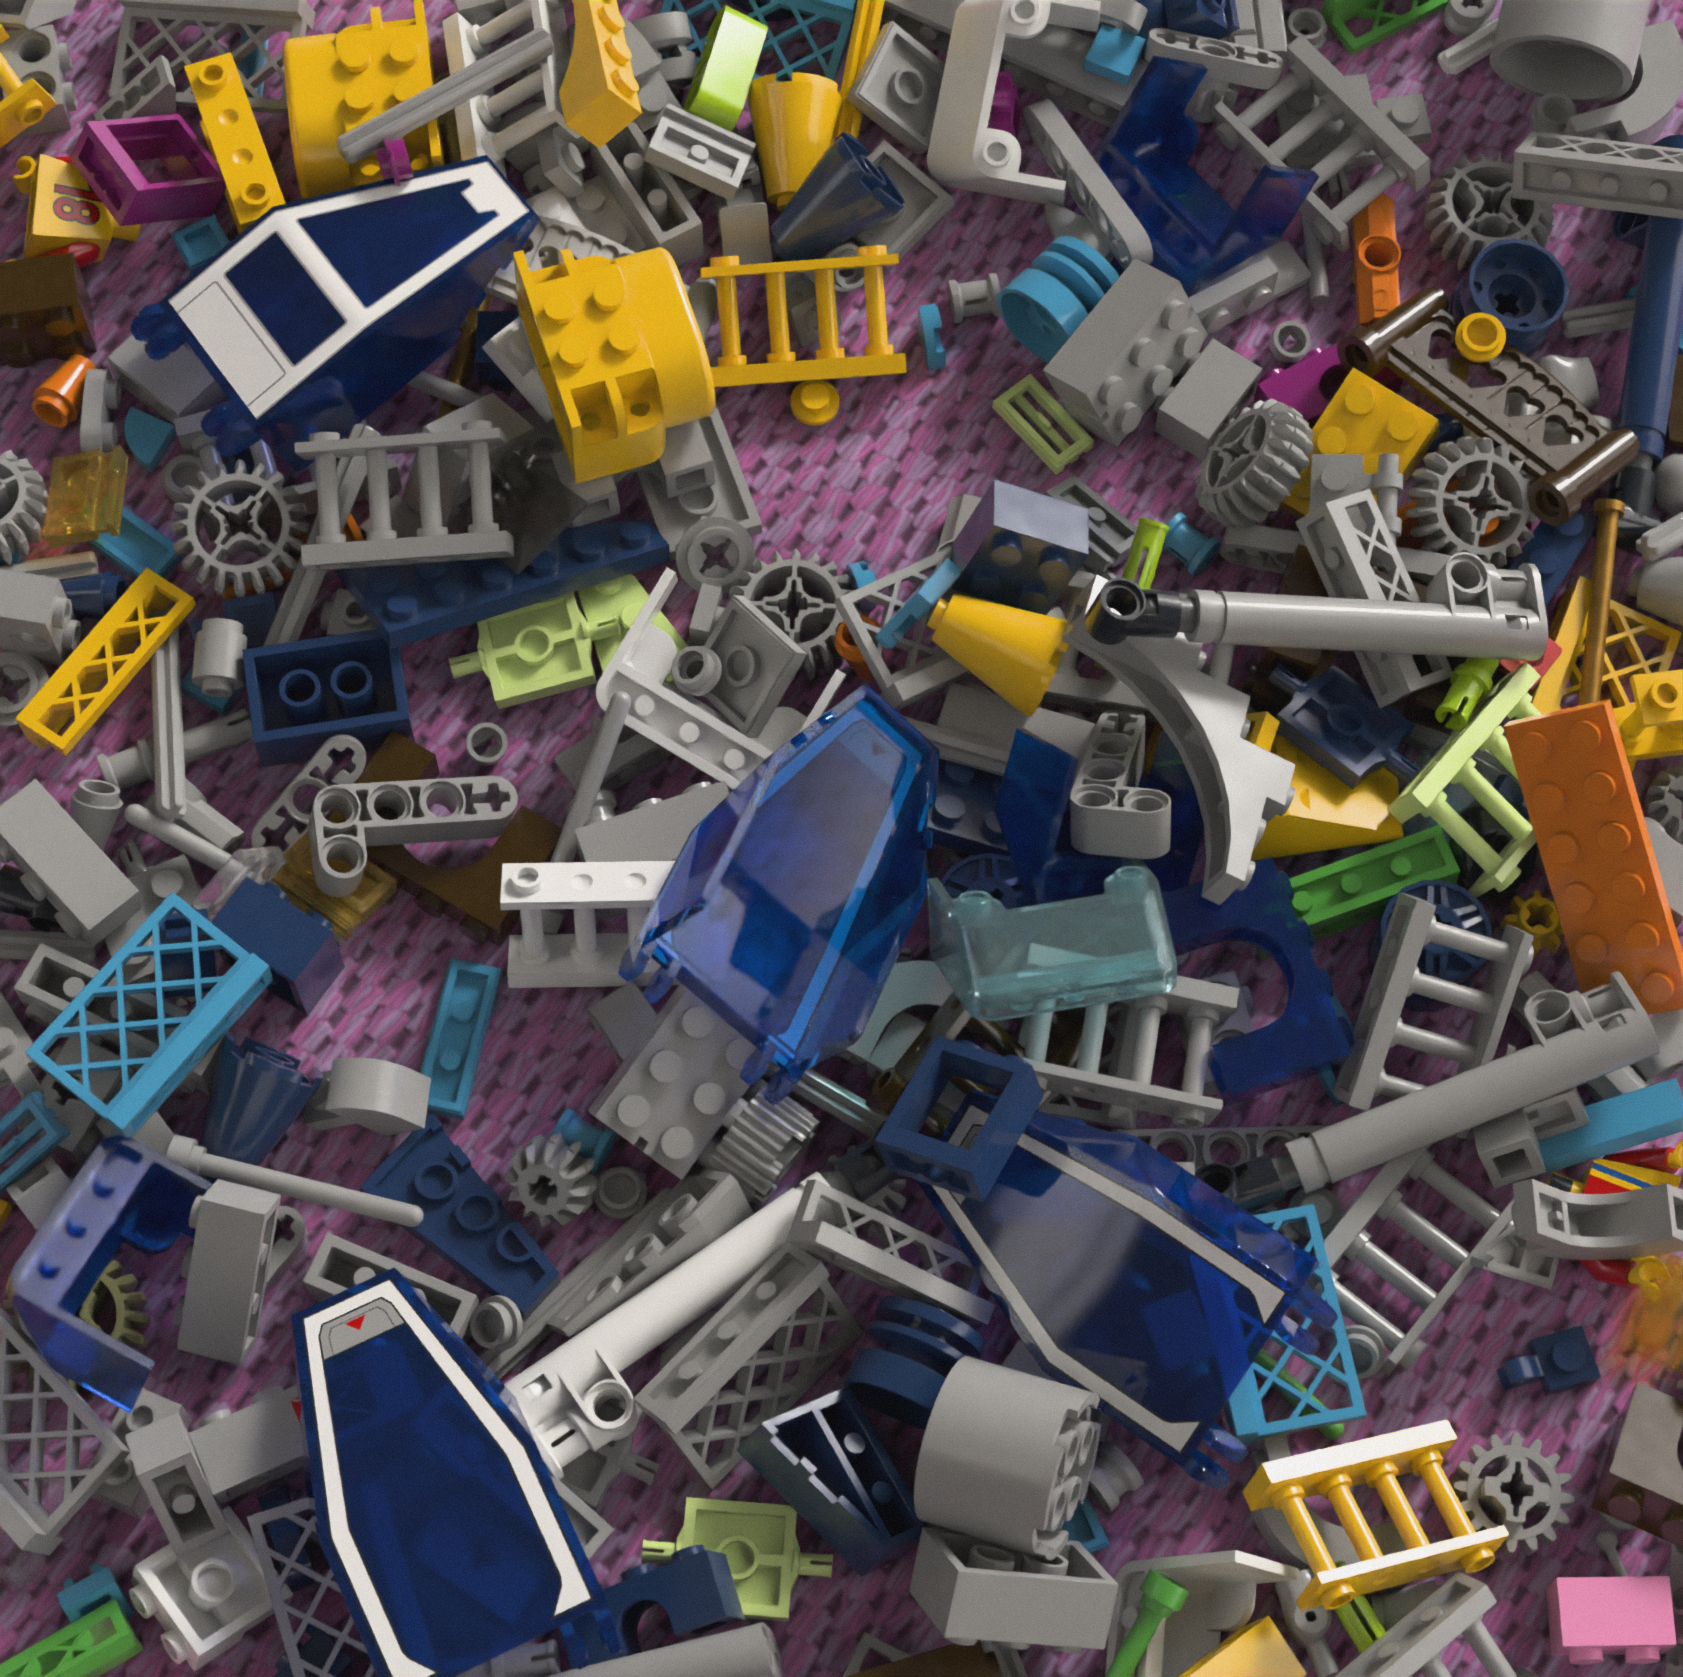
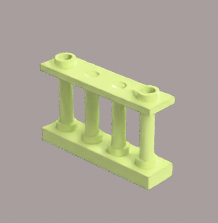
(1454, 765)

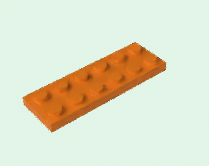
(1598, 852)

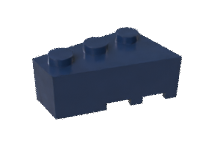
(838, 1479)

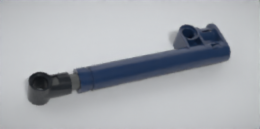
(1649, 360)

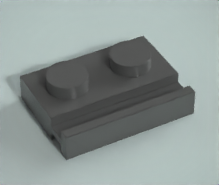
(1108, 529)

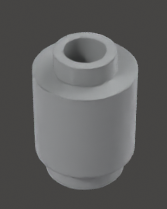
(219, 657)

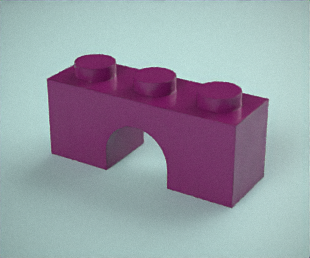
(1303, 382)

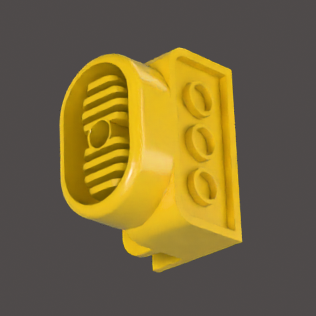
(348, 80)
(614, 355)

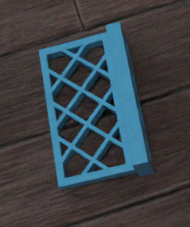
(834, 11)
(187, 1043)
(1244, 1407)

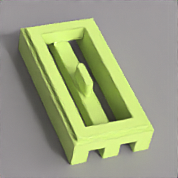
(1068, 453)

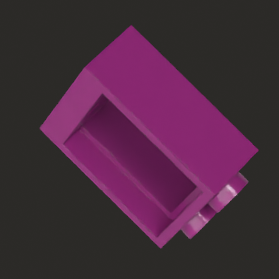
(106, 159)

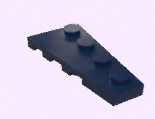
(464, 1218)

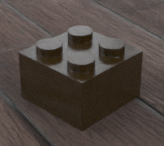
(44, 311)

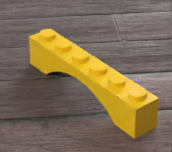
(599, 82)

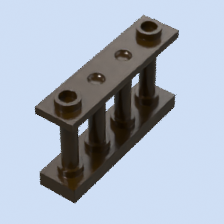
(947, 1023)

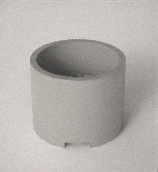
(1570, 46)
(1006, 1457)

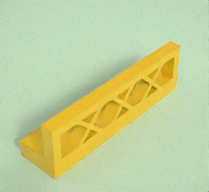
(98, 657)

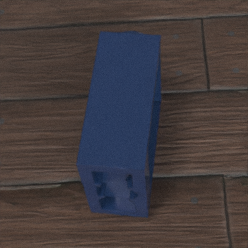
(945, 1164)

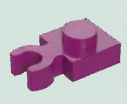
(1005, 106)

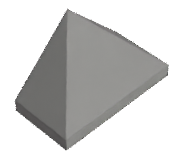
(146, 95)

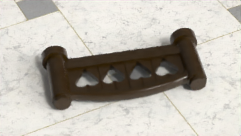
(1562, 472)

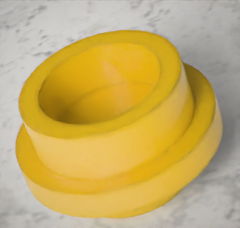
(1480, 337)
(814, 402)

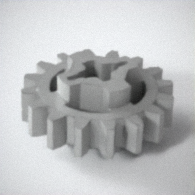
(1536, 1495)

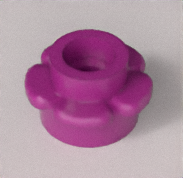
(394, 160)

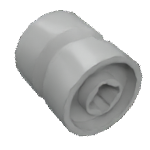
(670, 35)

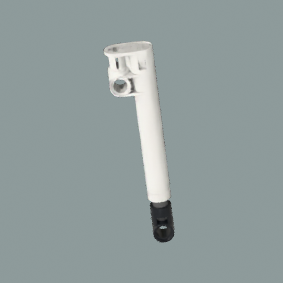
(574, 1380)

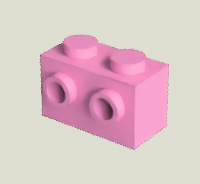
(1611, 1618)

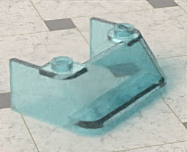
(1054, 952)

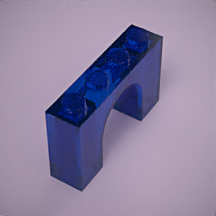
(1308, 1033)

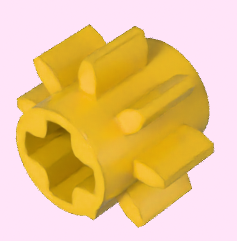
(1530, 911)

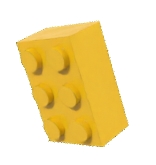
(1367, 422)

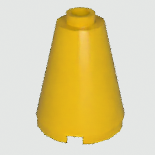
(791, 128)
(1002, 646)

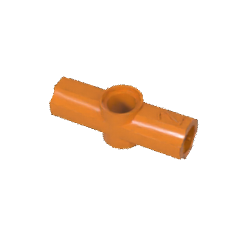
(1375, 243)

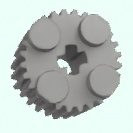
(760, 1142)

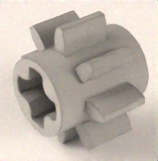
(1207, 96)

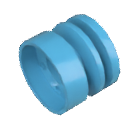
(1055, 295)

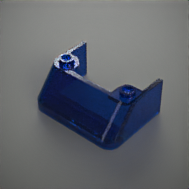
(1181, 213)
(1039, 837)
(115, 1199)

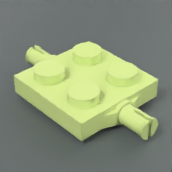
(536, 650)
(758, 1548)

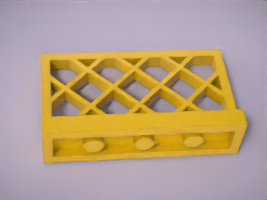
(1569, 632)

